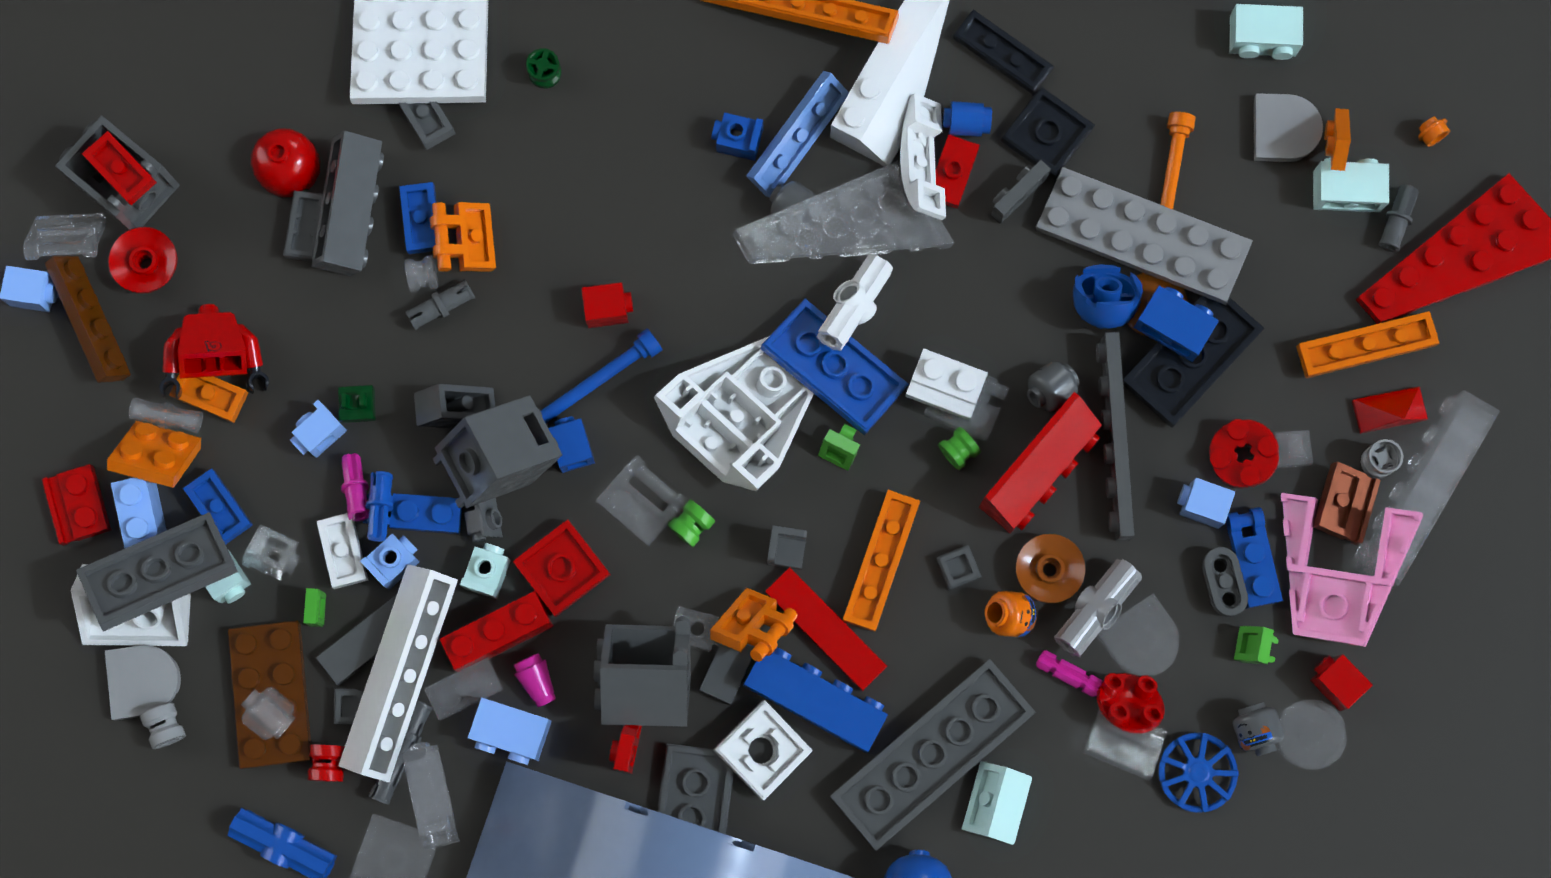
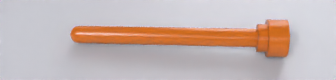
(1180, 127)

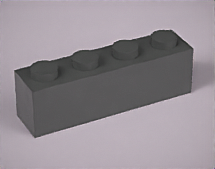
(347, 204)

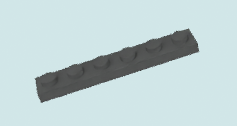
(1116, 451)

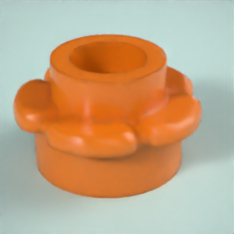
(1433, 131)

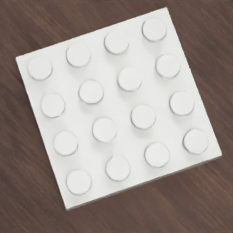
(419, 51)

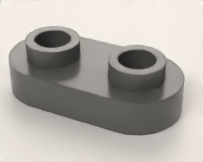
(1225, 582)

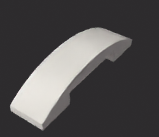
(917, 156)

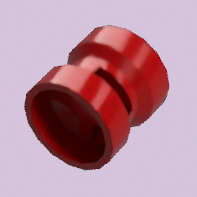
(325, 771)

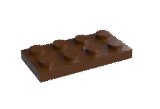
(270, 658)

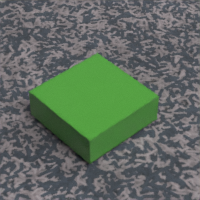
(314, 607)

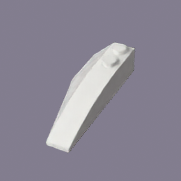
(878, 101)

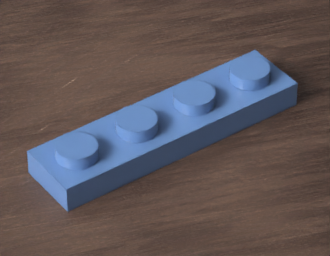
(798, 133)

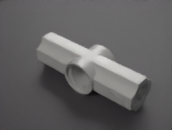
(1098, 607)

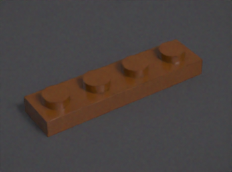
(87, 318)

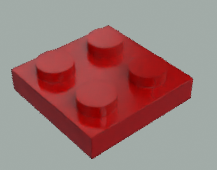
(561, 568)

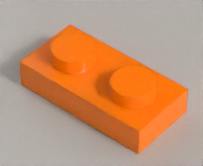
(1338, 139)
(212, 396)

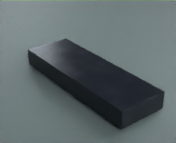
(1003, 52)

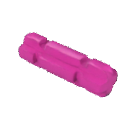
(1069, 673)

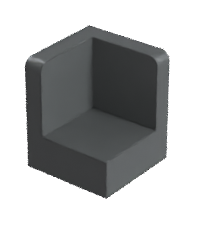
(787, 547)

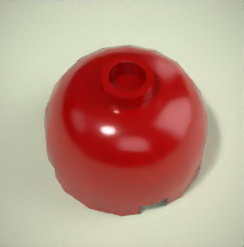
(285, 162)

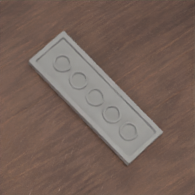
(1144, 235)

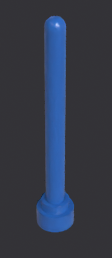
(643, 347)

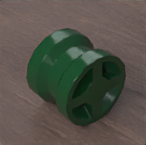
(543, 60)

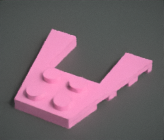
(1334, 602)

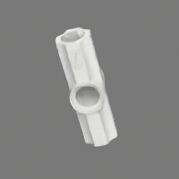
(854, 302)

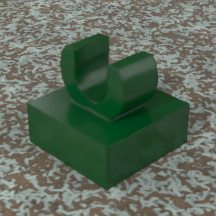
(356, 403)

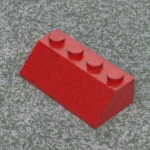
(1041, 464)

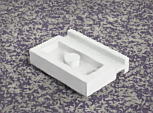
(946, 384)

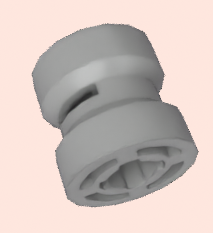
(1386, 453)
(162, 726)

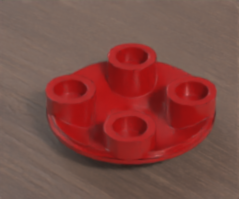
(1131, 702)

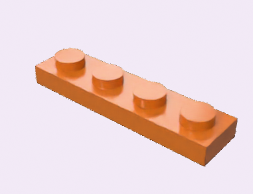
(1367, 344)
(881, 560)

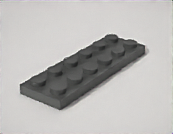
(932, 754)

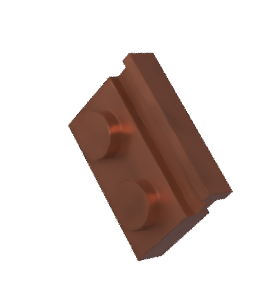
(1346, 503)

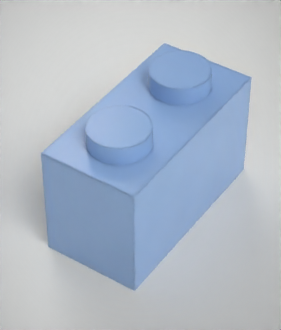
(138, 510)
(509, 730)

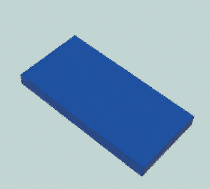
(846, 380)

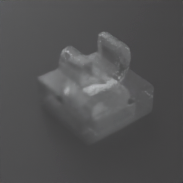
(1294, 449)

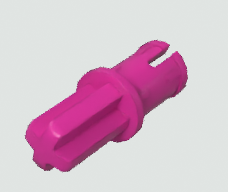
(354, 487)

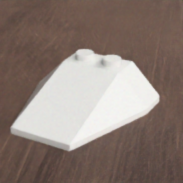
(736, 414)

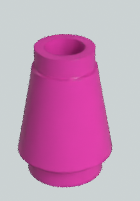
(535, 679)

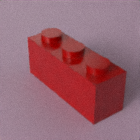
(497, 631)

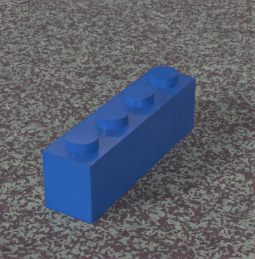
(817, 700)

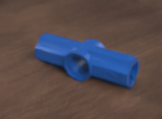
(281, 845)

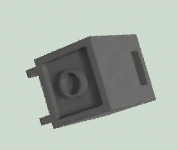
(81, 173)
(497, 451)
(644, 674)

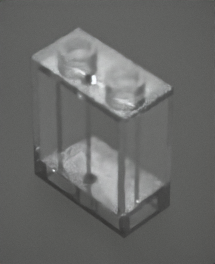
(430, 796)

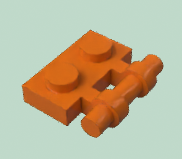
(473, 236)
(745, 618)

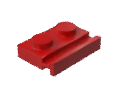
(76, 504)

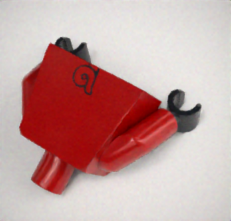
(210, 347)

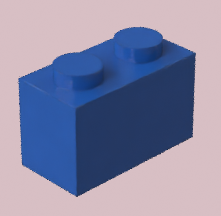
(1176, 322)

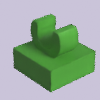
(840, 447)
(1255, 645)

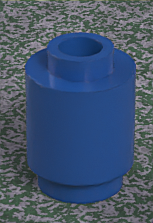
(967, 119)

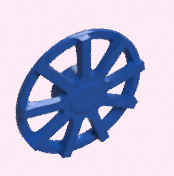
(1198, 772)

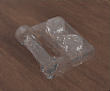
(64, 235)
(636, 510)

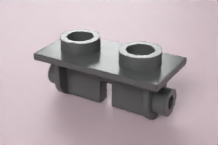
(484, 521)

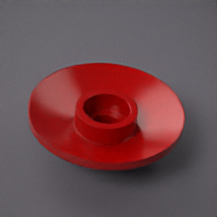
(132, 249)

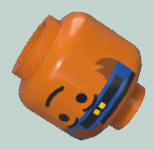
(1011, 614)

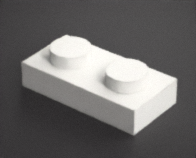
(342, 551)

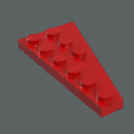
(1481, 245)

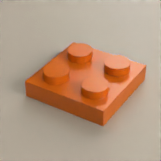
(154, 454)

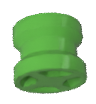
(959, 448)

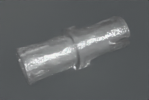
(165, 415)

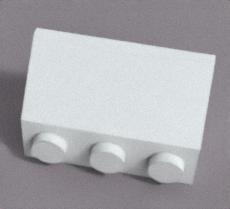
(159, 627)

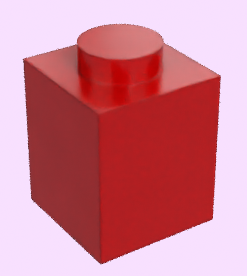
(606, 305)
(1340, 681)

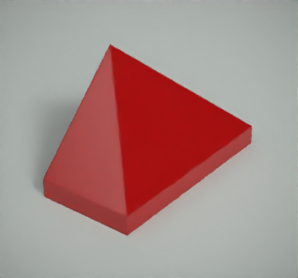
(1389, 410)

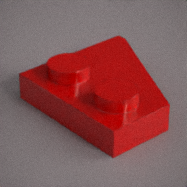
(624, 751)

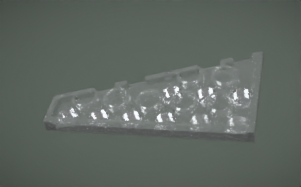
(848, 220)

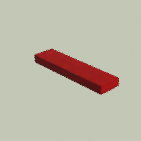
(827, 629)

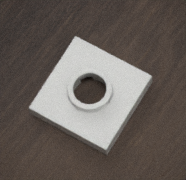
(787, 746)

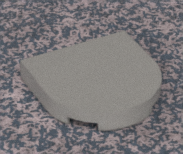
(1285, 127)
(140, 680)

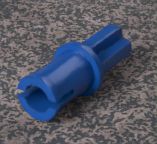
(379, 505)

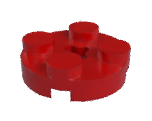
(1263, 447)

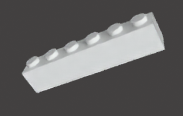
(398, 673)

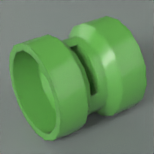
(691, 523)

